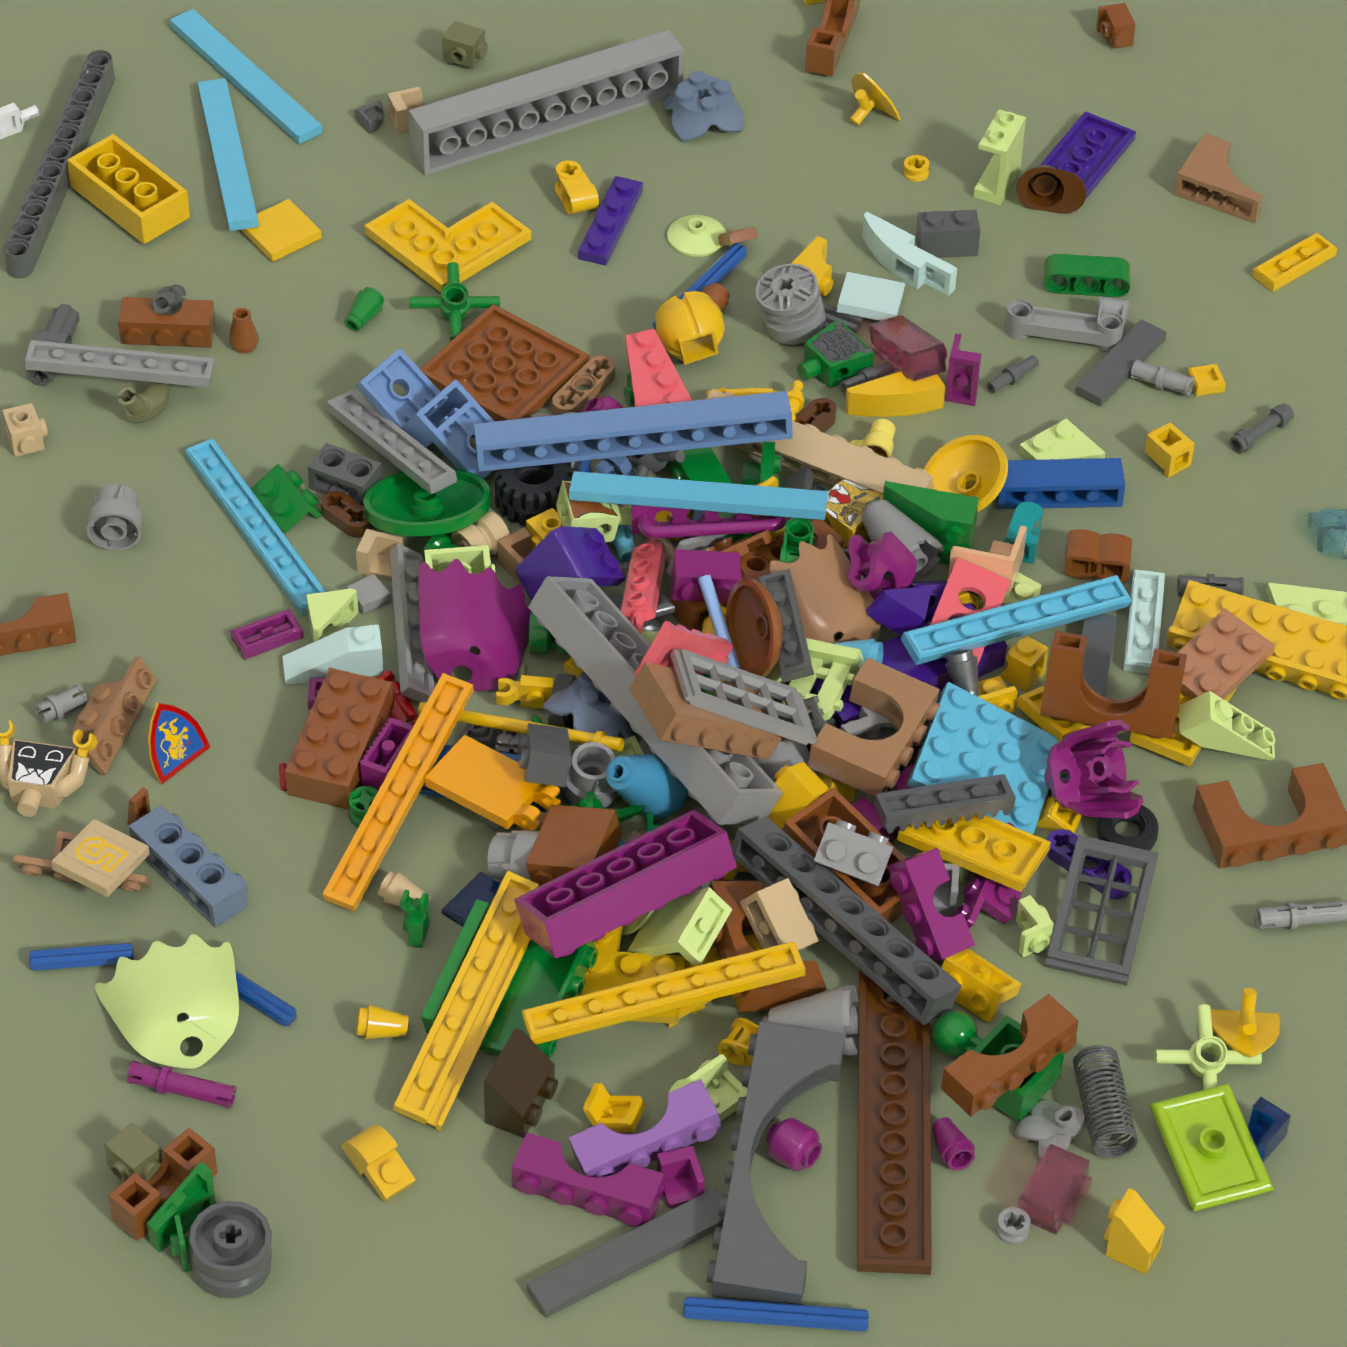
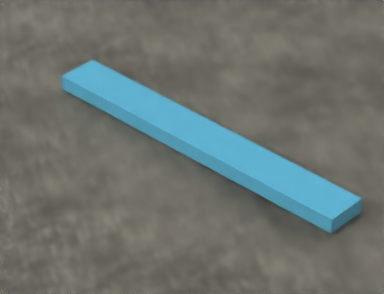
(246, 76)
(228, 155)
(698, 495)
(254, 523)
(1016, 619)

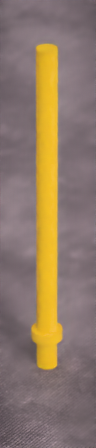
(520, 726)

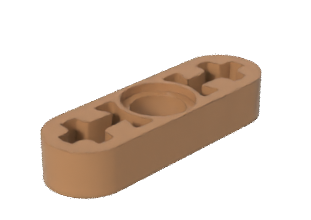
(585, 376)

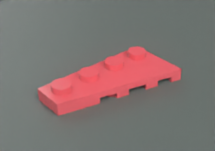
(652, 371)
(678, 637)

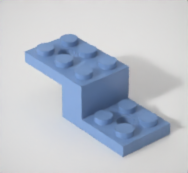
(424, 411)

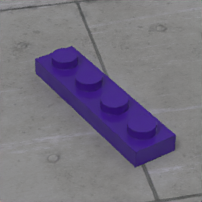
(610, 220)

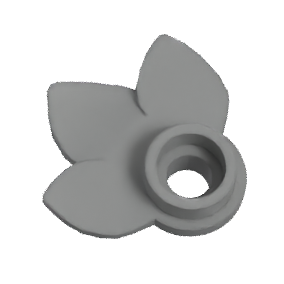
(1051, 1124)

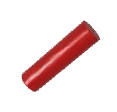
(282, 766)

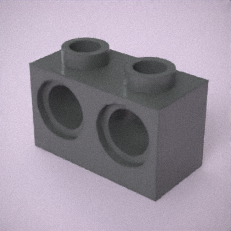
(343, 471)

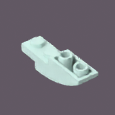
(897, 253)

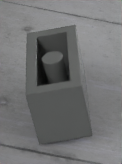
(948, 233)
(545, 754)

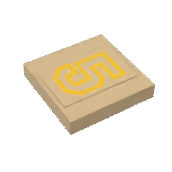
(100, 857)

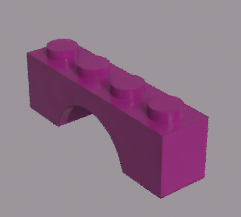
(626, 1196)

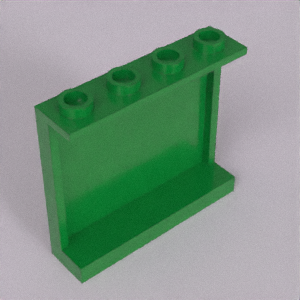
(536, 983)

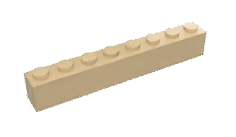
(836, 459)

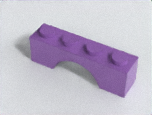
(687, 1119)

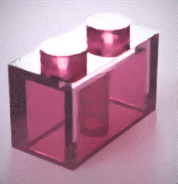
(1054, 1188)

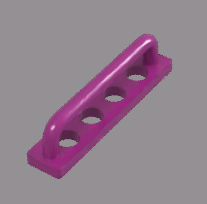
(644, 523)

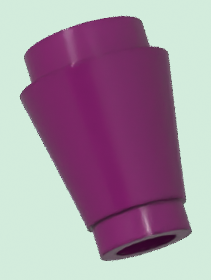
(954, 1147)

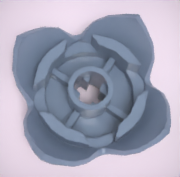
(703, 103)
(589, 709)

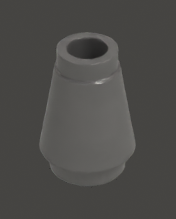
(964, 670)

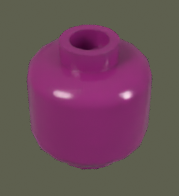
(793, 1144)

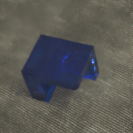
(1267, 1126)

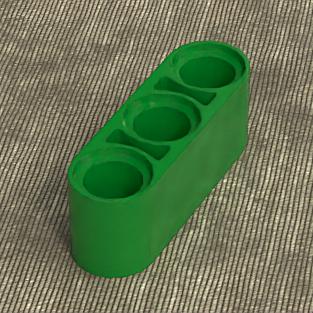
(1087, 275)

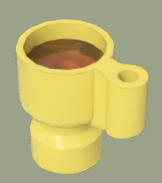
(879, 438)

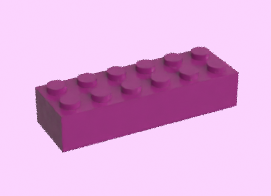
(625, 884)

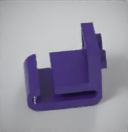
(572, 554)

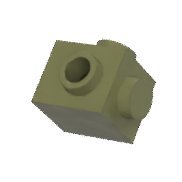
(464, 44)
(133, 1153)

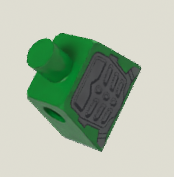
(834, 355)

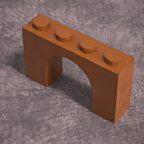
(1072, 699)
(1241, 840)
(731, 943)

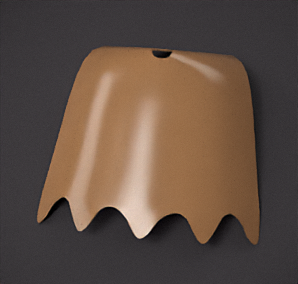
(826, 596)

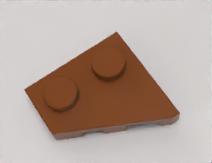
(742, 545)

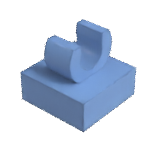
(616, 466)

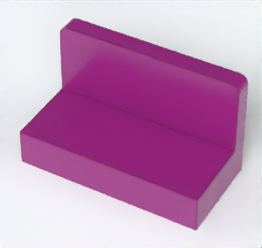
(962, 374)

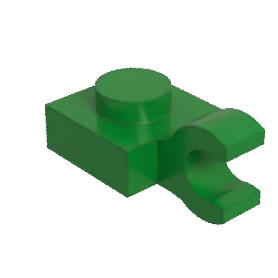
(416, 918)

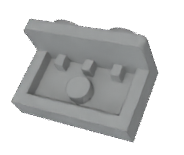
(854, 853)

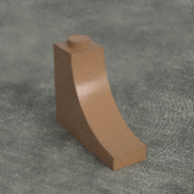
(1209, 181)

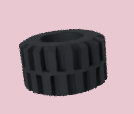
(529, 490)

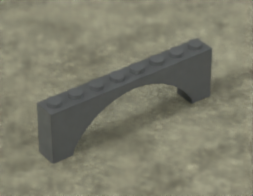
(783, 1068)

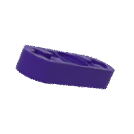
(1063, 858)

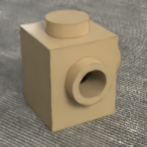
(24, 429)

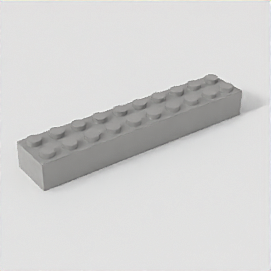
(545, 102)
(610, 652)

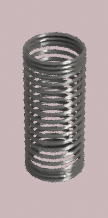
(1097, 1074)

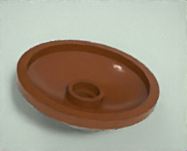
(754, 626)

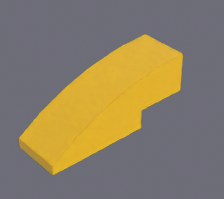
(895, 396)

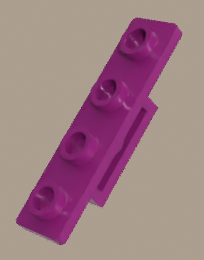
(990, 896)

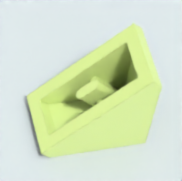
(331, 611)

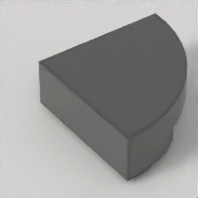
(370, 116)

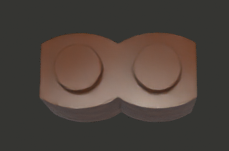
(1097, 555)

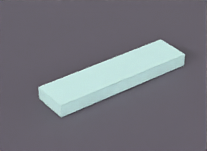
(1144, 620)

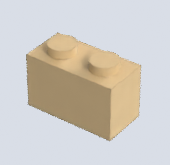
(779, 916)

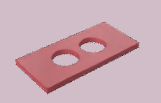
(973, 578)

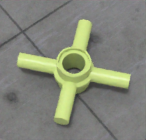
(1209, 1044)

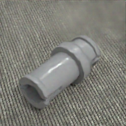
(58, 705)

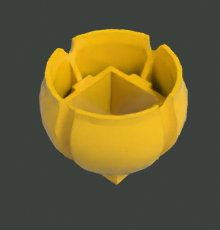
(690, 326)

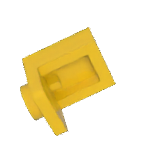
(615, 1112)

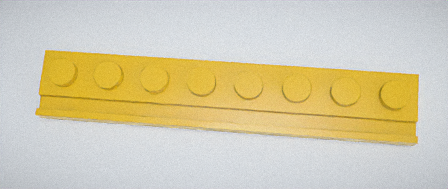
(467, 1009)

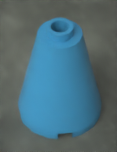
(647, 782)

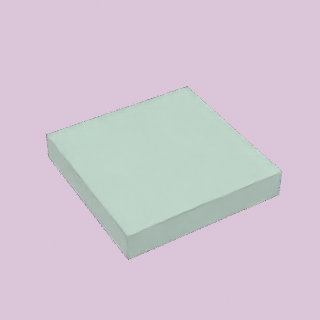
(870, 297)

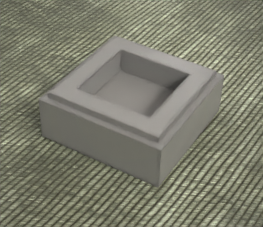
(370, 593)

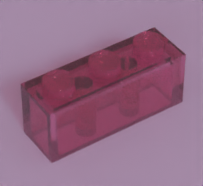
(908, 347)

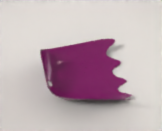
(471, 611)

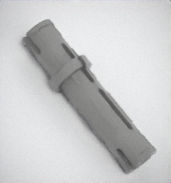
(1300, 914)

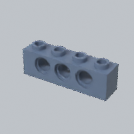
(190, 866)

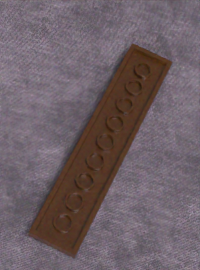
(892, 1136)

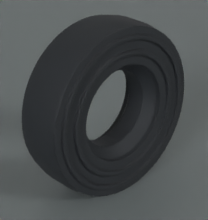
(1144, 819)

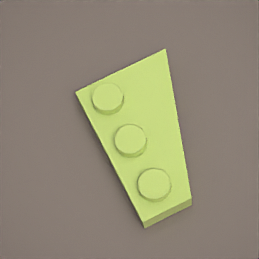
(1312, 601)

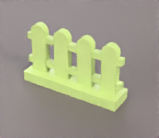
(832, 663)

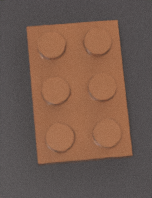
(1222, 656)

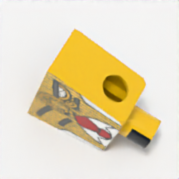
(846, 508)

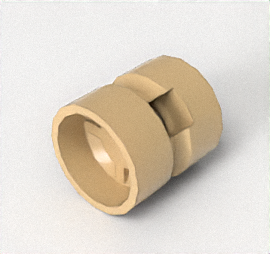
(485, 531)

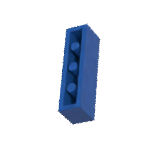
(1063, 483)

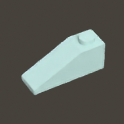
(348, 650)

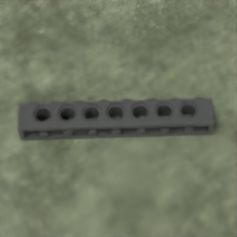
(848, 921)

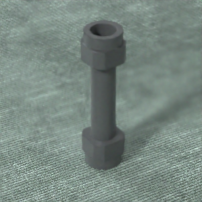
(1244, 439)

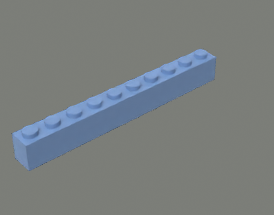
(633, 431)

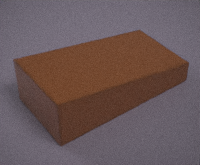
(138, 806)

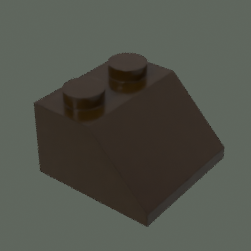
(518, 1085)

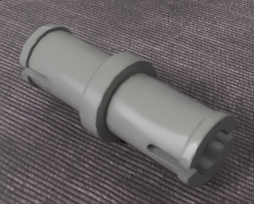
(1162, 377)

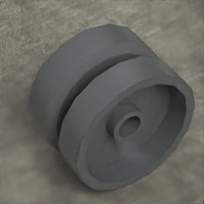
(230, 1249)

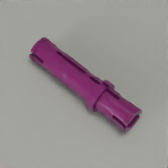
(167, 1080)

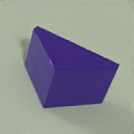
(901, 608)

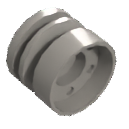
(790, 303)

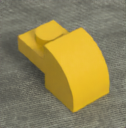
(376, 1156)

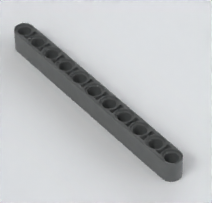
(52, 176)

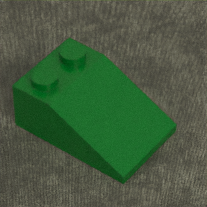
(942, 514)

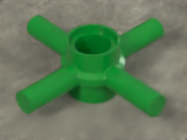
(453, 293)

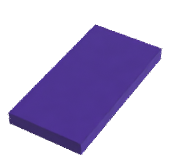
(1090, 149)

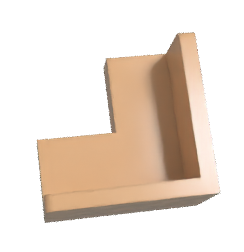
(1001, 559)

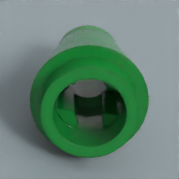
(364, 308)

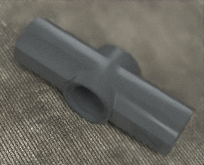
(59, 330)

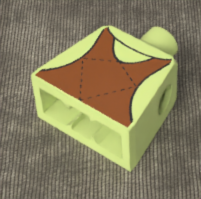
(591, 514)

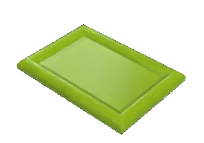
(1211, 1147)

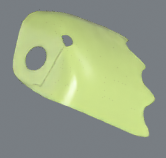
(173, 981)

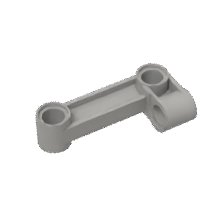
(1100, 330)

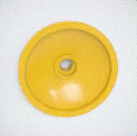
(970, 467)

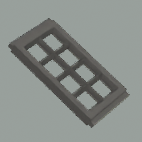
(1089, 965)

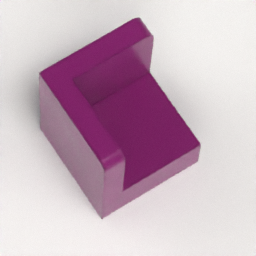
(681, 1175)

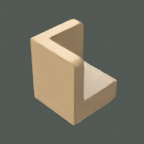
(399, 105)
(374, 553)

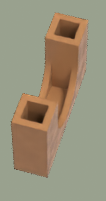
(676, 721)
(876, 763)

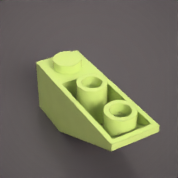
(1222, 727)

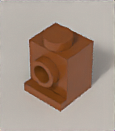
(1116, 25)

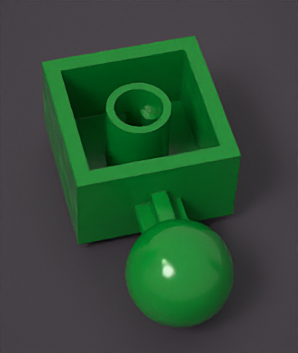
(957, 1033)

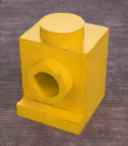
(1169, 449)
(1025, 663)

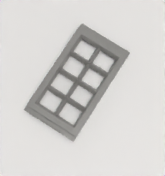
(687, 662)

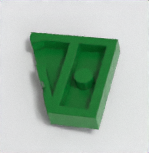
(188, 1201)

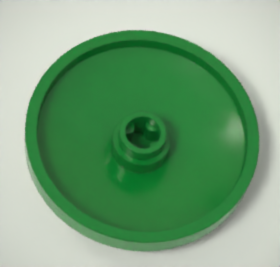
(407, 509)

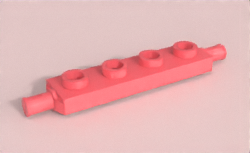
(644, 582)

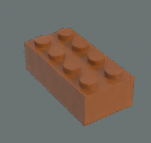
(337, 735)
(808, 830)

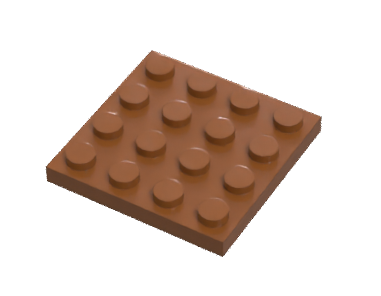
(506, 364)

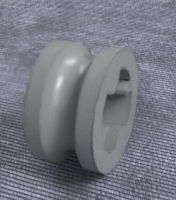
(1010, 1234)

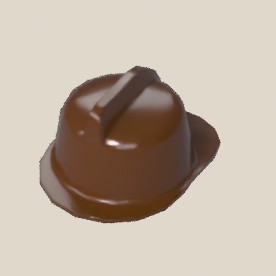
(1051, 190)

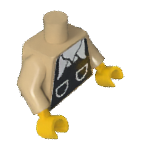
(42, 772)

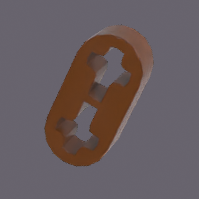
(822, 406)
(343, 516)

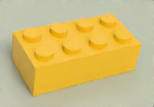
(128, 188)

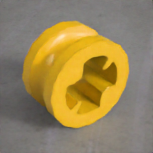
(916, 174)

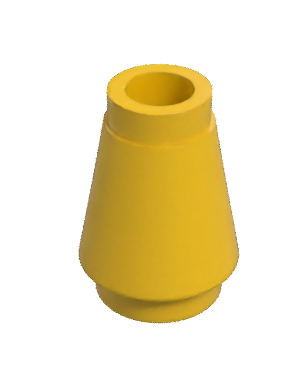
(380, 1023)

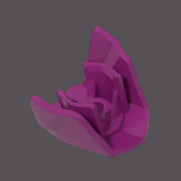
(1094, 772)

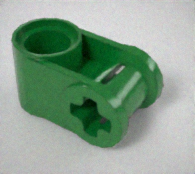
(795, 531)

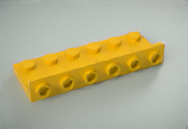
(1306, 647)

